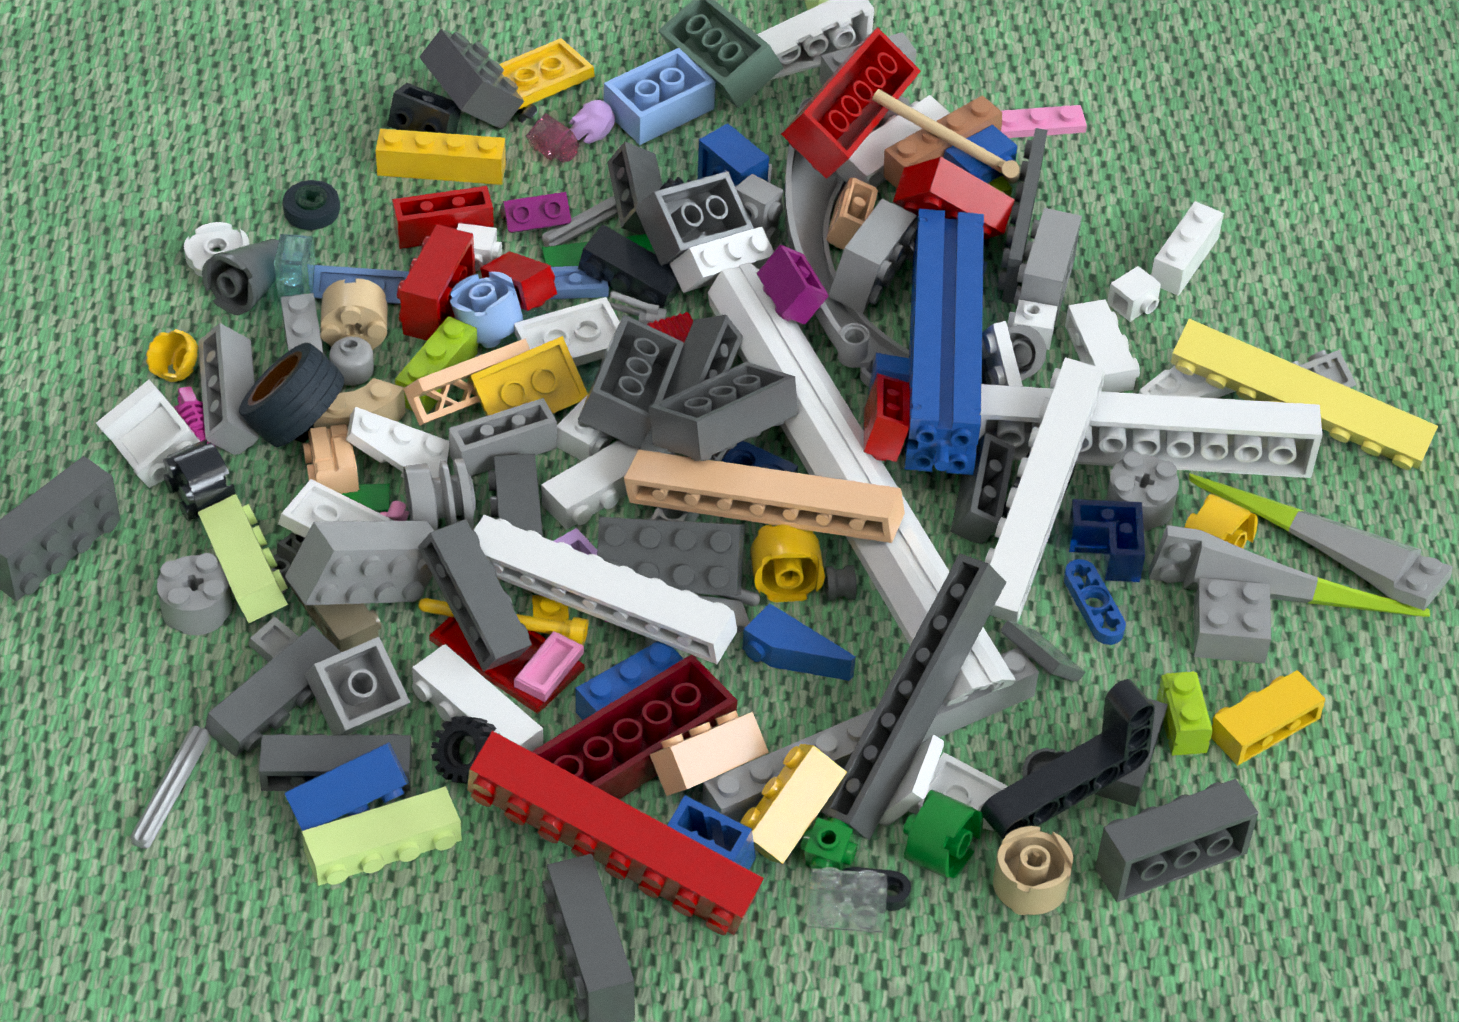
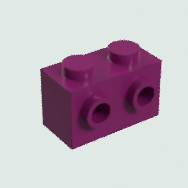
(792, 285)

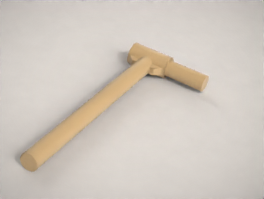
(1009, 169)

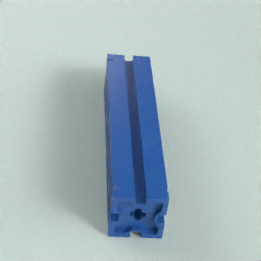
(945, 343)

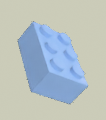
(660, 95)

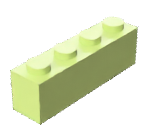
(243, 559)
(382, 836)

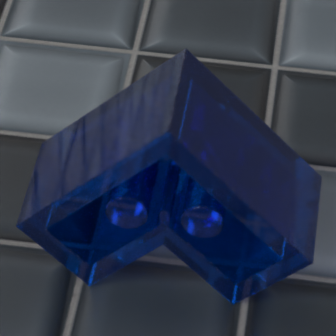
(1110, 530)

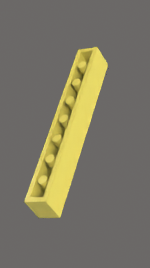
(1269, 378)

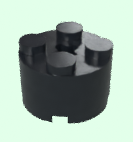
(197, 477)

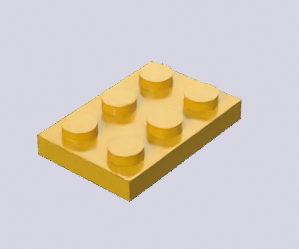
(547, 71)
(530, 376)

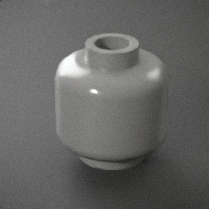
(353, 359)

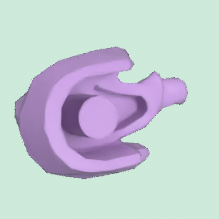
(593, 119)

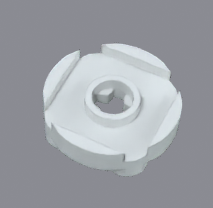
(208, 237)

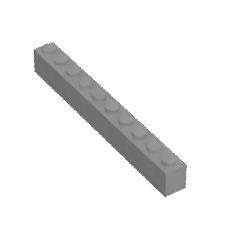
(742, 787)

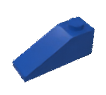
(793, 646)

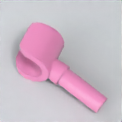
(397, 511)

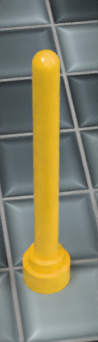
(573, 629)

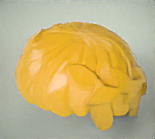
(175, 349)

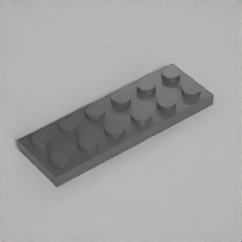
(1022, 214)

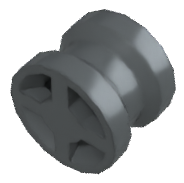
(840, 582)

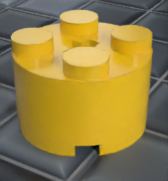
(1224, 521)
(786, 563)

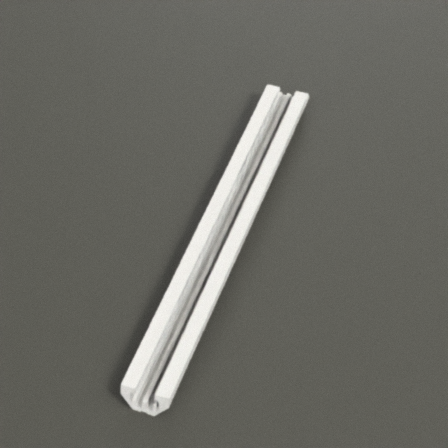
(832, 446)

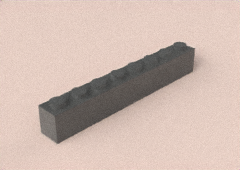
(915, 695)

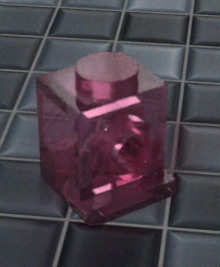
(553, 139)

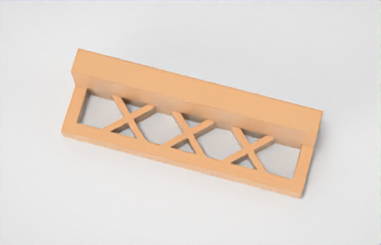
(454, 375)

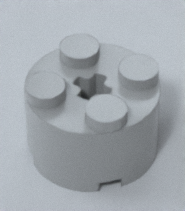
(1145, 481)
(194, 594)

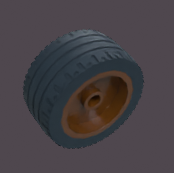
(291, 394)

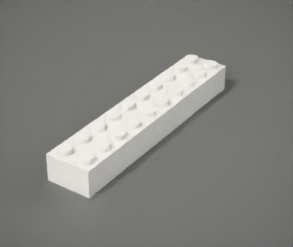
(1176, 429)

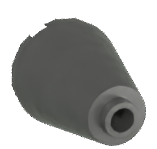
(241, 275)

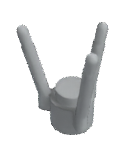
(646, 313)

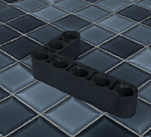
(1082, 771)

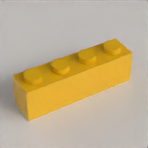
(440, 156)

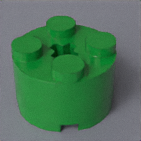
(942, 834)

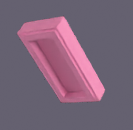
(549, 666)

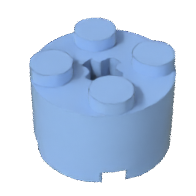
(487, 306)

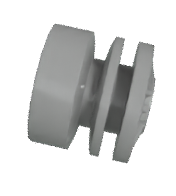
(439, 496)

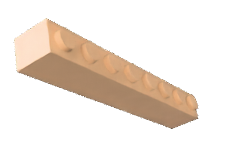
(765, 495)

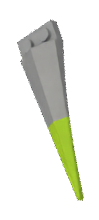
(1195, 554)
(1384, 563)

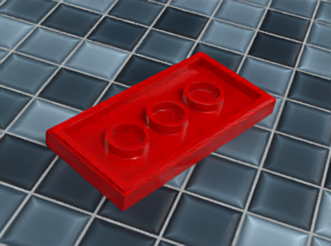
(502, 675)

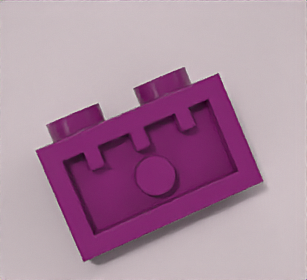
(536, 212)

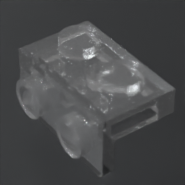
(847, 900)

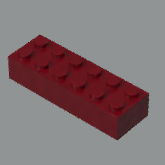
(616, 742)

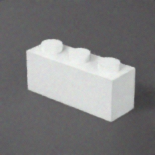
(1187, 247)
(703, 263)
(1101, 344)

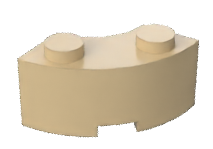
(376, 397)

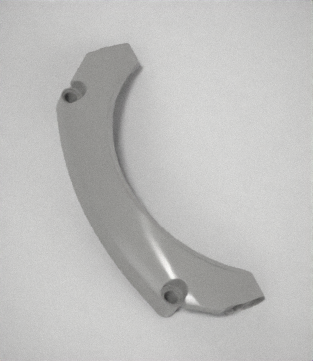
(808, 211)

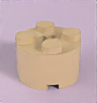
(354, 311)
(1032, 871)

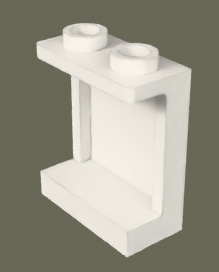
(147, 432)

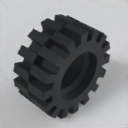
(450, 742)

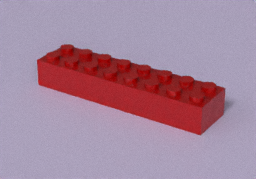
(614, 833)

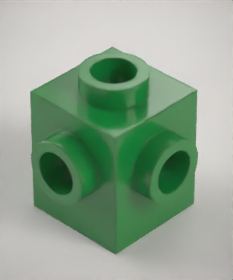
(841, 845)

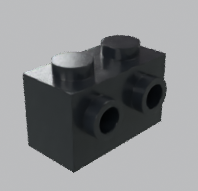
(422, 111)

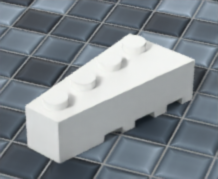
(818, 32)

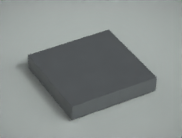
(1042, 651)

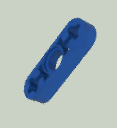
(1094, 589)

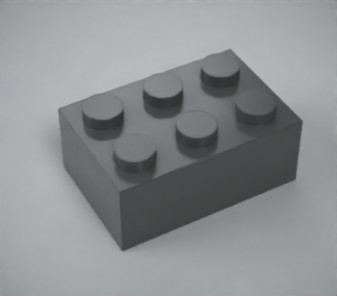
(472, 78)
(692, 215)

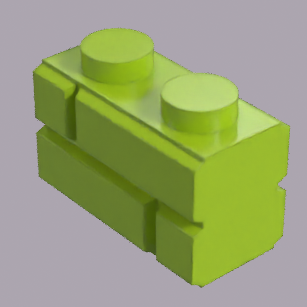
(1186, 714)

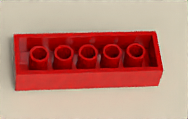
(843, 108)

